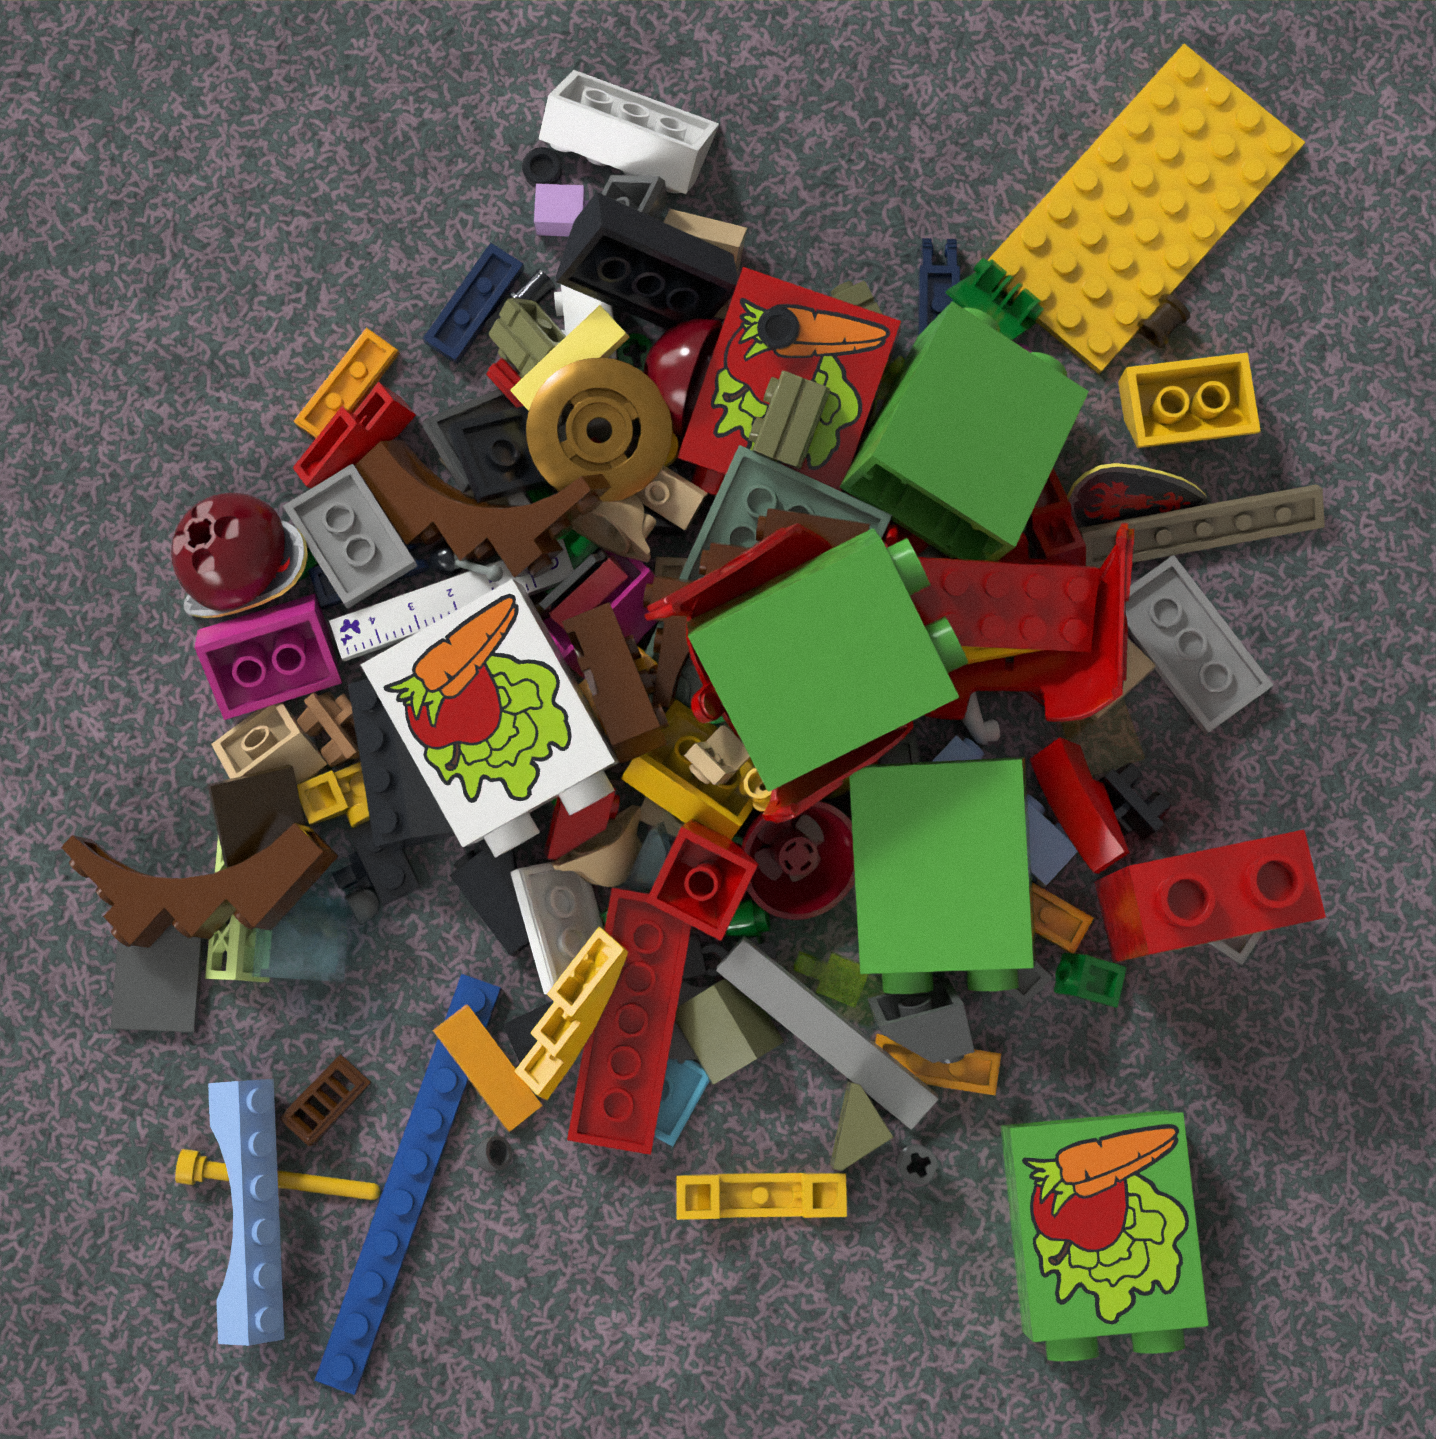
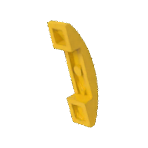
(332, 793)
(761, 1195)

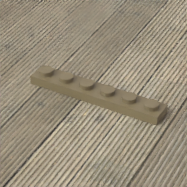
(1211, 525)

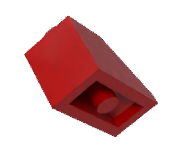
(571, 831)

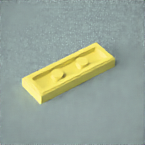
(593, 338)

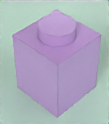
(557, 208)

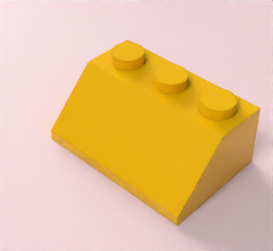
(1189, 400)
(668, 781)

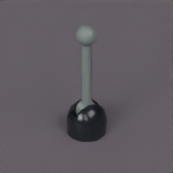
(445, 562)

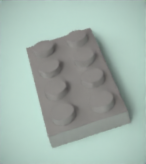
(1192, 646)

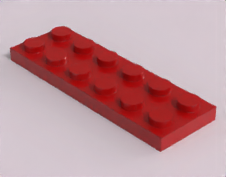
(1011, 603)
(631, 1043)

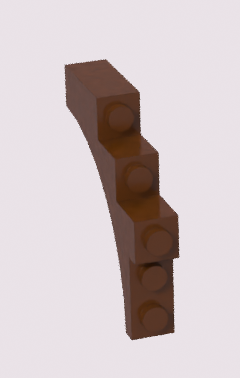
(428, 509)
(671, 639)
(253, 891)

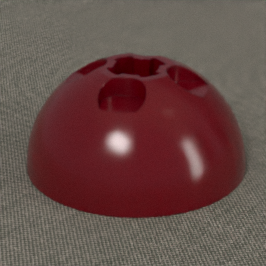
(679, 366)
(227, 550)
(808, 874)

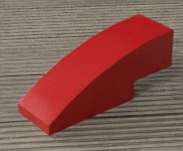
(353, 435)
(1053, 526)
(1080, 804)

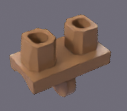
(337, 720)

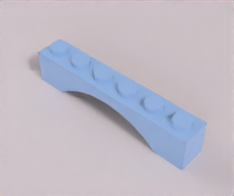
(252, 1289)

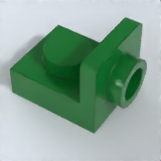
(1089, 979)

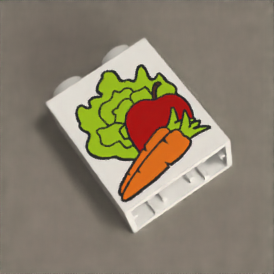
(494, 718)

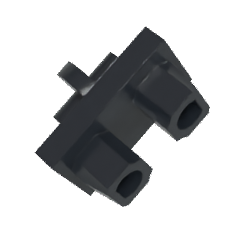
(1130, 810)

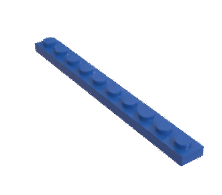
(401, 1202)

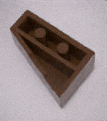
(616, 683)

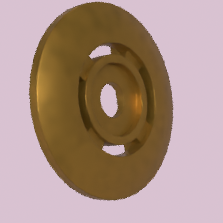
(605, 391)

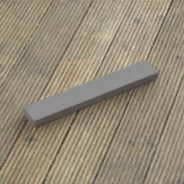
(827, 1032)

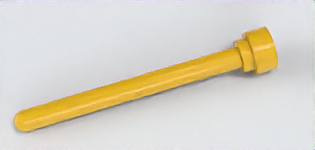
(194, 1167)

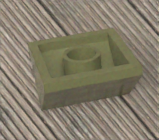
(726, 1029)
(858, 1129)

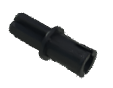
(534, 289)

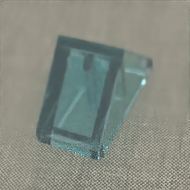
(650, 859)

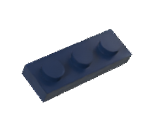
(473, 303)

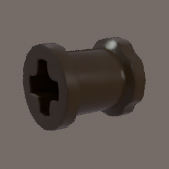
(1164, 320)

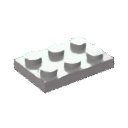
(350, 536)

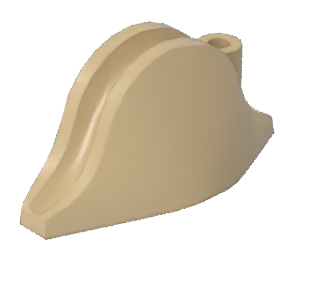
(618, 528)
(608, 855)

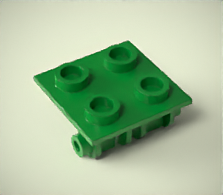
(980, 293)

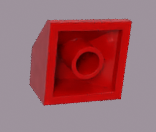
(703, 879)

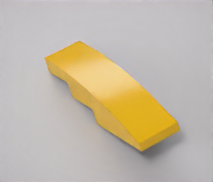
(577, 1007)

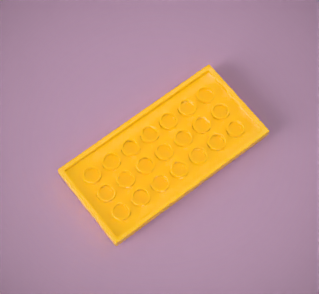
(1144, 206)

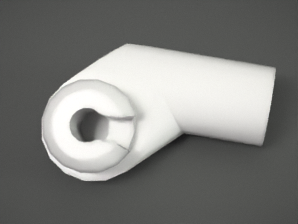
(980, 731)

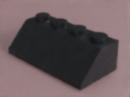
(645, 265)
(397, 795)

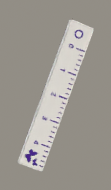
(412, 612)

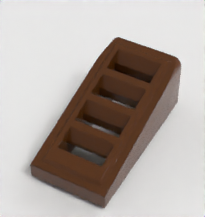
(299, 1127)

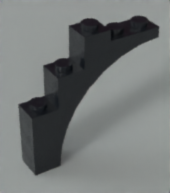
(491, 892)

